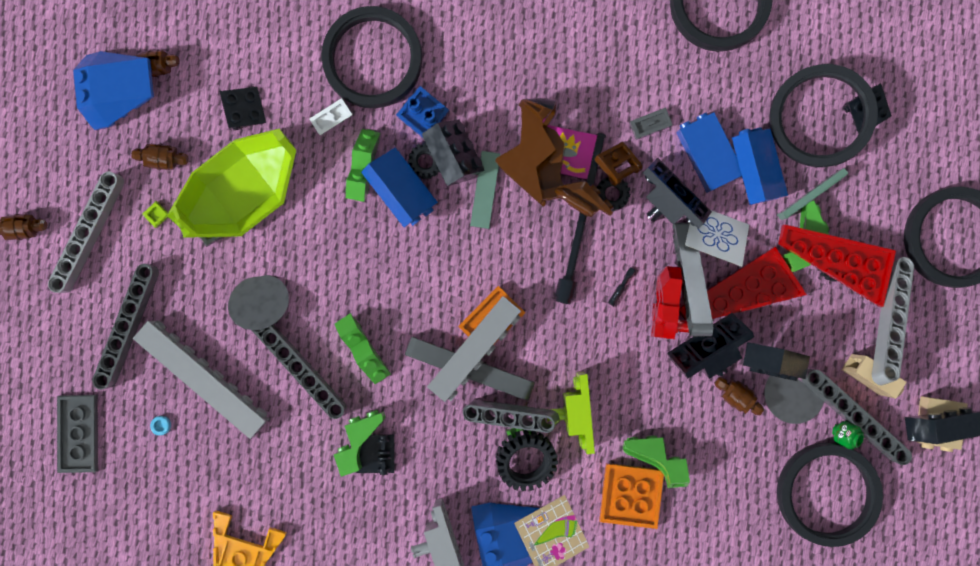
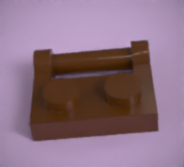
(614, 158)

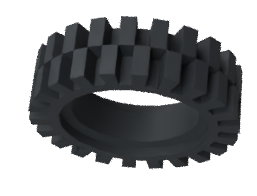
(523, 441)

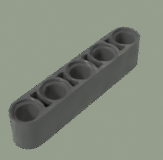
(519, 412)

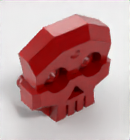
(666, 310)

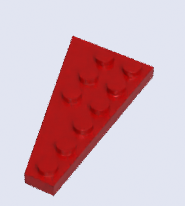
(853, 263)
(753, 286)

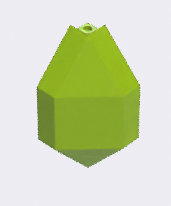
(235, 187)

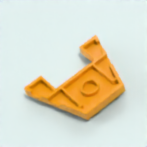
(238, 552)

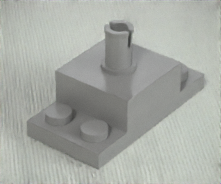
(440, 539)

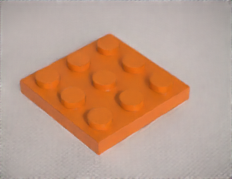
(631, 496)

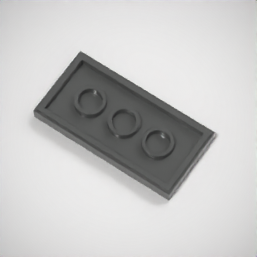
(77, 433)

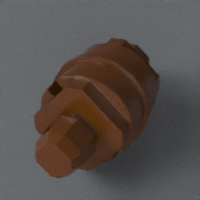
(160, 61)
(160, 156)
(21, 226)
(739, 396)

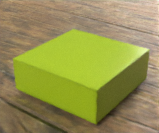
(156, 214)

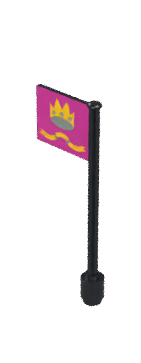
(577, 163)

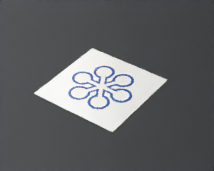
(720, 237)

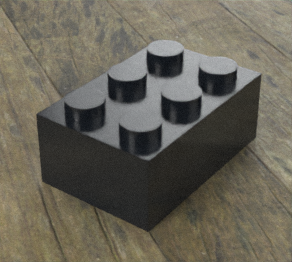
(453, 152)
(776, 362)

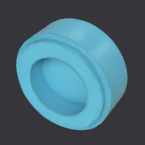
(160, 425)

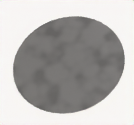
(258, 302)
(791, 400)

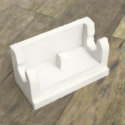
(330, 116)

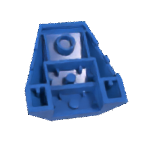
(111, 86)
(498, 536)

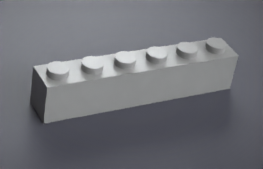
(473, 349)

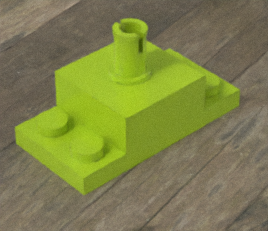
(577, 413)

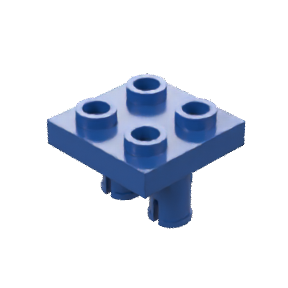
(422, 111)

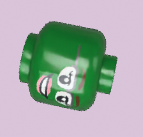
(848, 435)

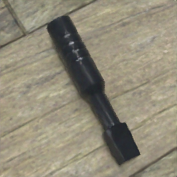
(621, 287)

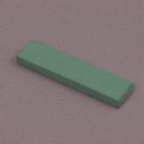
(485, 191)
(812, 194)

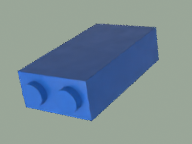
(709, 151)
(759, 165)
(399, 187)

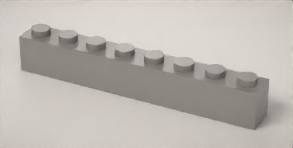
(201, 378)

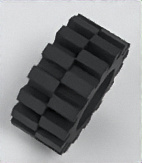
(413, 162)
(623, 190)

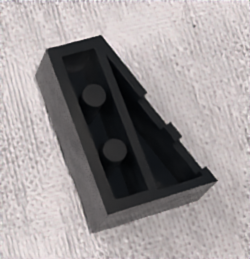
(943, 427)

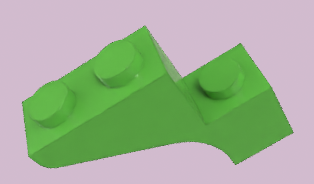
(362, 154)
(810, 220)
(361, 348)
(358, 432)
(653, 452)

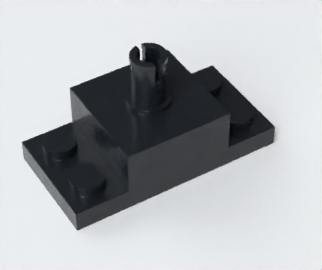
(673, 197)
(713, 352)

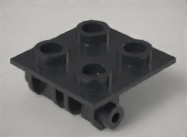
(242, 107)
(856, 109)
(377, 454)

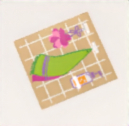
(552, 534)

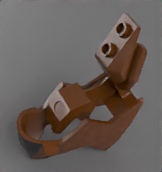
(539, 160)

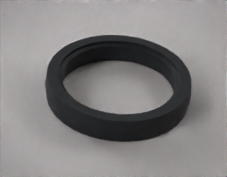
(361, 15)
(715, 43)
(837, 72)
(913, 243)
(872, 506)

